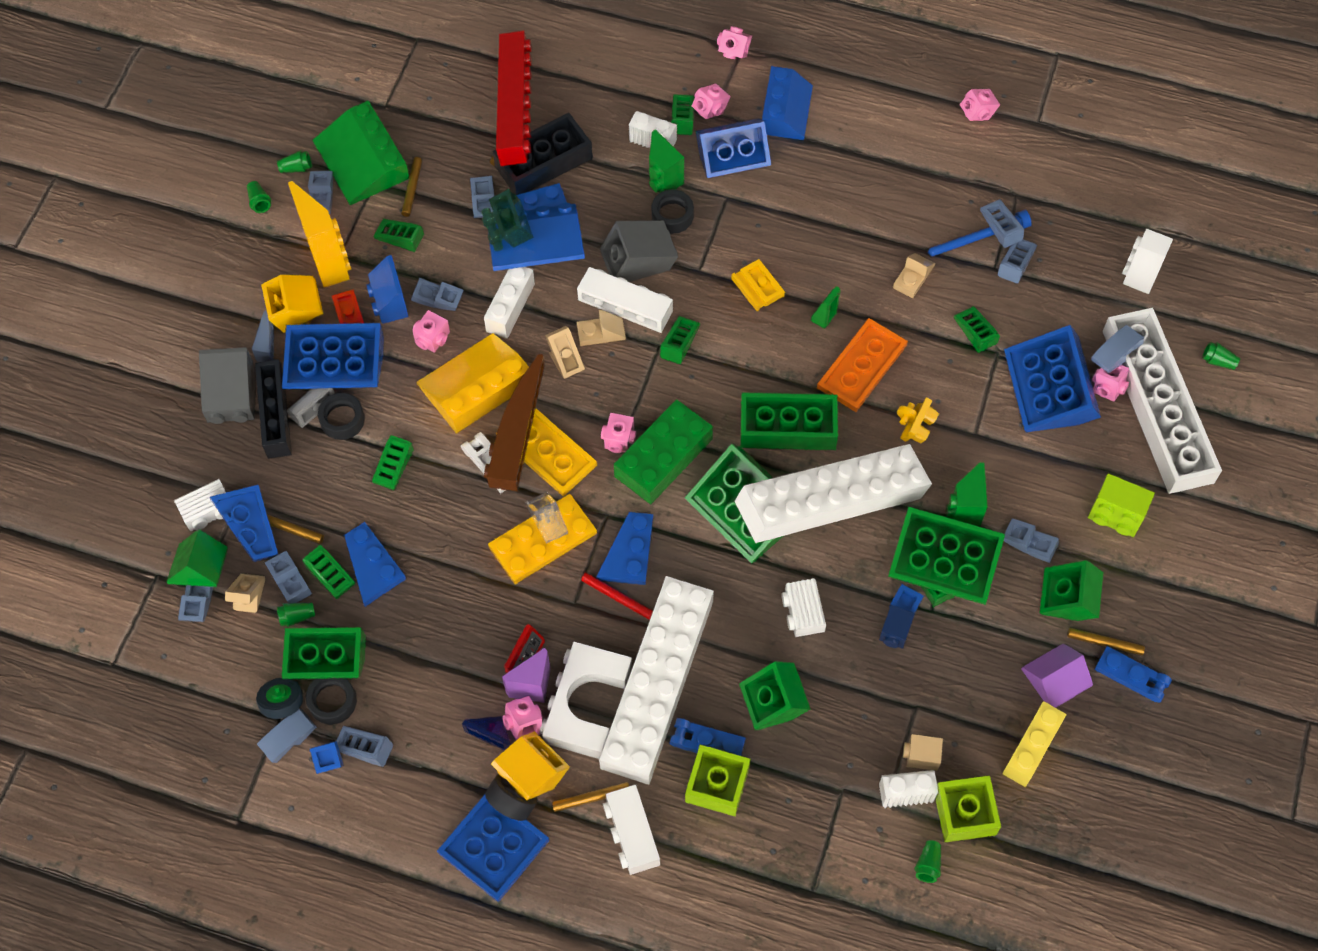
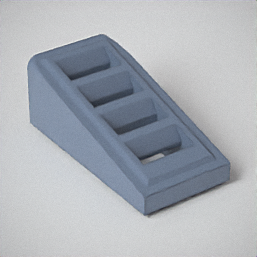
(1008, 235)
(1016, 261)
(264, 341)
(378, 751)

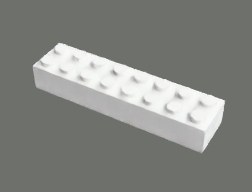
(1165, 406)
(832, 493)
(656, 680)

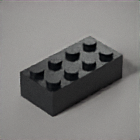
(554, 151)

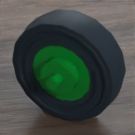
(279, 698)

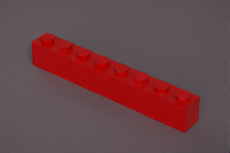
(513, 98)

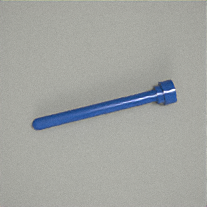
(1022, 216)

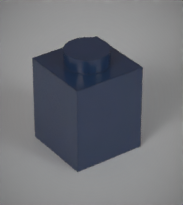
(896, 627)

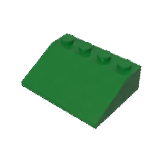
(361, 154)
(716, 496)
(946, 555)

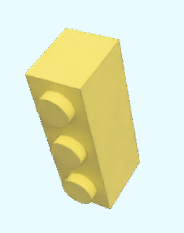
(1034, 744)

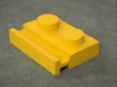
(758, 285)

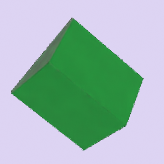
(198, 561)

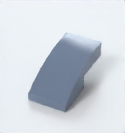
(321, 188)
(481, 191)
(437, 296)
(1116, 348)
(1028, 540)
(288, 578)
(195, 603)
(285, 735)

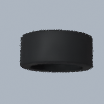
(673, 197)
(345, 431)
(332, 717)
(505, 800)

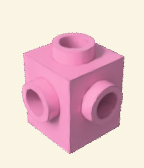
(740, 39)
(710, 101)
(979, 104)
(431, 331)
(1111, 384)
(618, 433)
(522, 717)

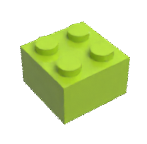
(1121, 505)
(717, 780)
(967, 809)

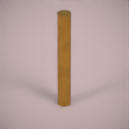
(411, 188)
(295, 529)
(1106, 641)
(586, 797)

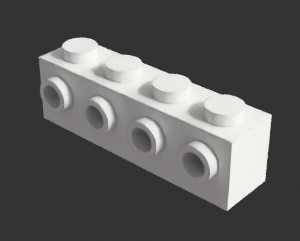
(625, 299)

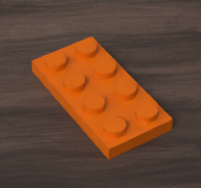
(862, 364)

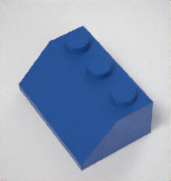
(787, 104)
(733, 147)

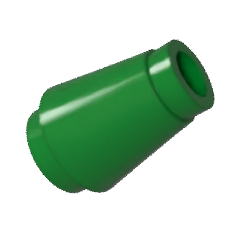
(296, 162)
(258, 198)
(1220, 356)
(294, 613)
(929, 863)

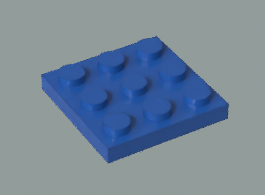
(492, 848)

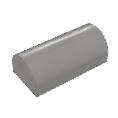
(307, 406)

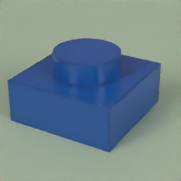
(907, 599)
(326, 757)

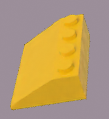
(323, 238)
(474, 382)

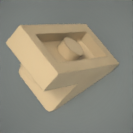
(913, 275)
(601, 330)
(564, 352)
(246, 592)

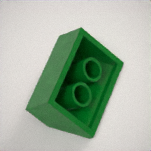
(323, 653)

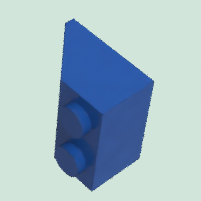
(387, 292)

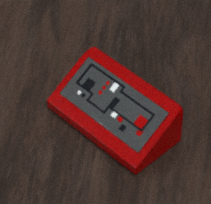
(527, 645)

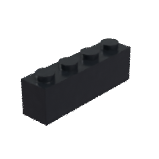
(273, 409)

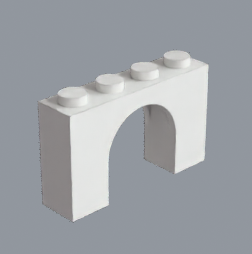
(582, 666)

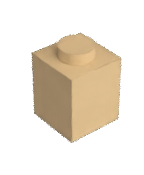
(923, 752)

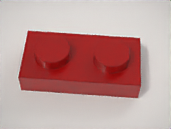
(347, 307)

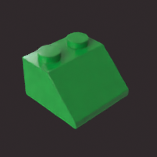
(665, 164)
(969, 498)
(1072, 591)
(774, 695)

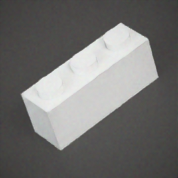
(1146, 260)
(509, 301)
(631, 830)

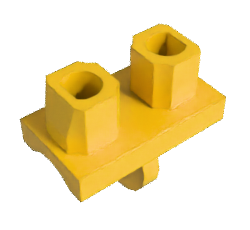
(921, 412)

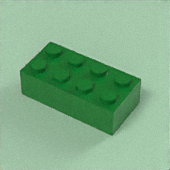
(789, 421)
(663, 451)

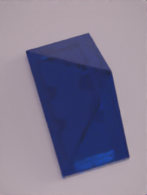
(488, 730)

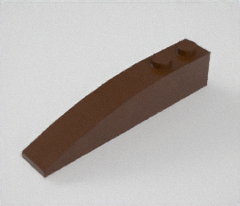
(514, 431)

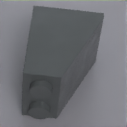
(638, 249)
(227, 385)

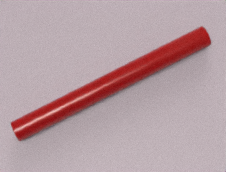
(617, 596)

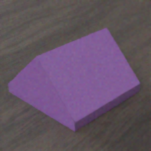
(1059, 675)
(529, 678)

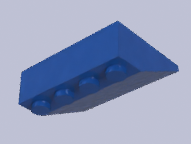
(555, 239)
(333, 356)
(1052, 381)

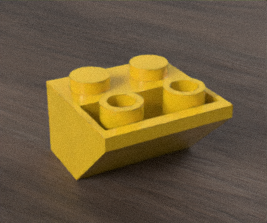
(291, 300)
(530, 766)

